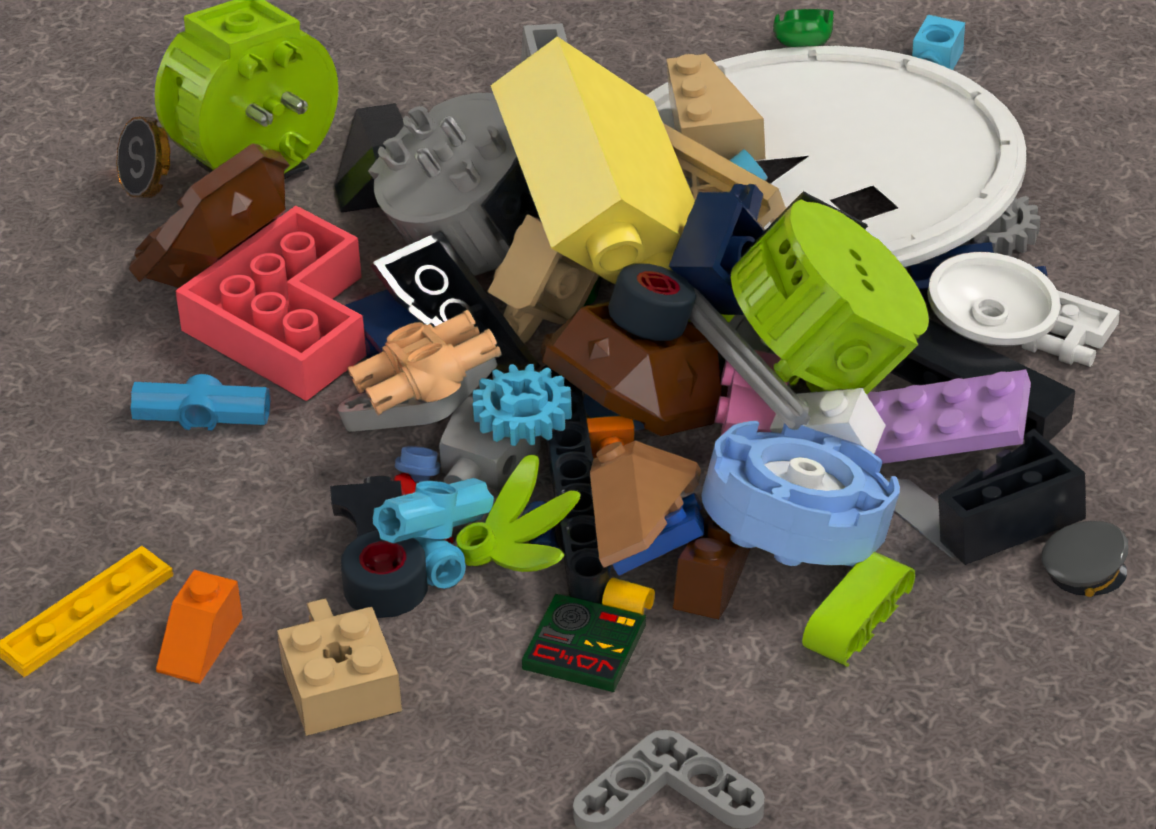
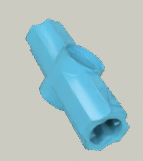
(432, 510)

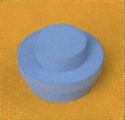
(418, 463)

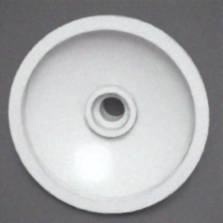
(993, 299)

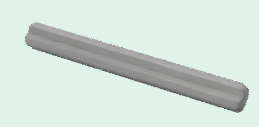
(748, 363)

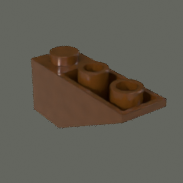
(708, 572)

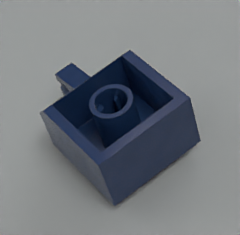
(715, 240)

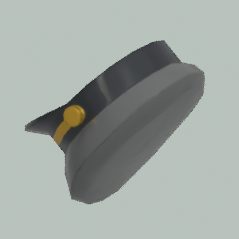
(1087, 558)

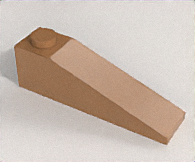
(633, 494)

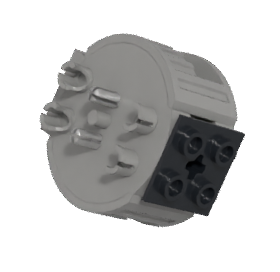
(455, 177)

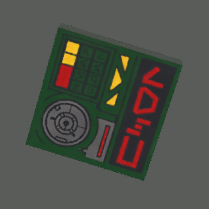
(584, 642)

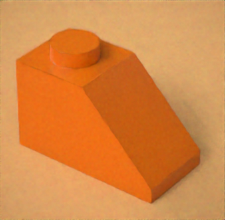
(199, 626)

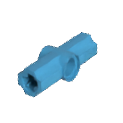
(200, 402)

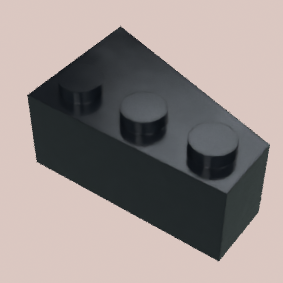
(1012, 501)

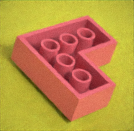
(275, 303)

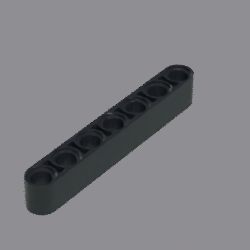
(570, 470)

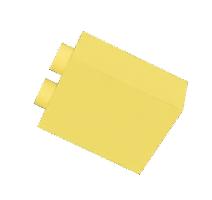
(594, 161)

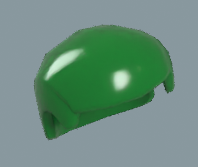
(804, 27)

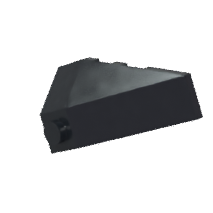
(368, 132)
(438, 285)

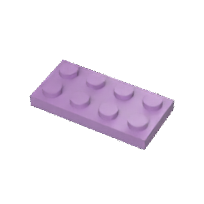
(952, 416)

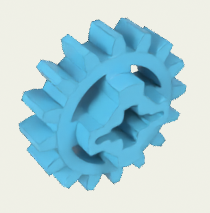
(522, 404)

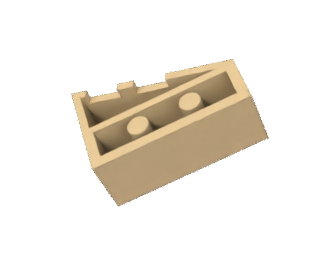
(712, 108)

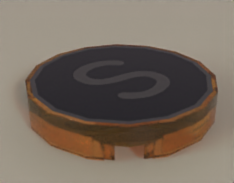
(142, 157)

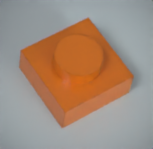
(609, 430)

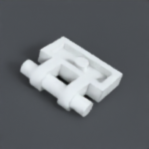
(1081, 324)

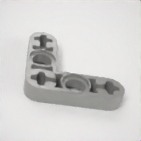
(359, 414)
(656, 773)

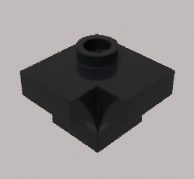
(359, 500)

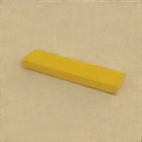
(83, 610)

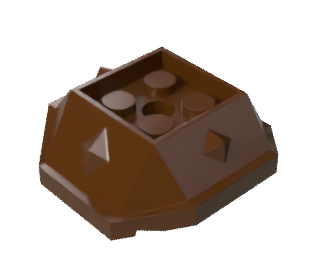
(214, 217)
(656, 382)

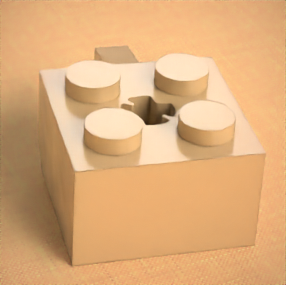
(539, 281)
(338, 668)

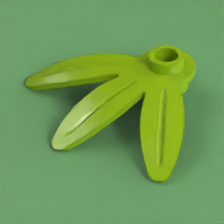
(503, 536)

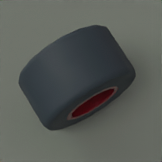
(652, 302)
(384, 575)

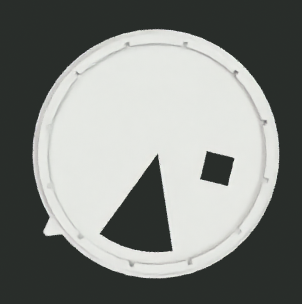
(889, 122)

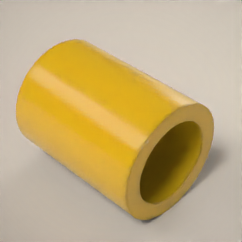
(628, 596)

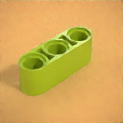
(856, 607)

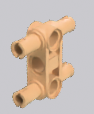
(423, 362)

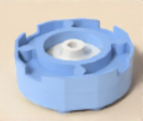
(799, 494)

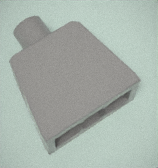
(470, 454)

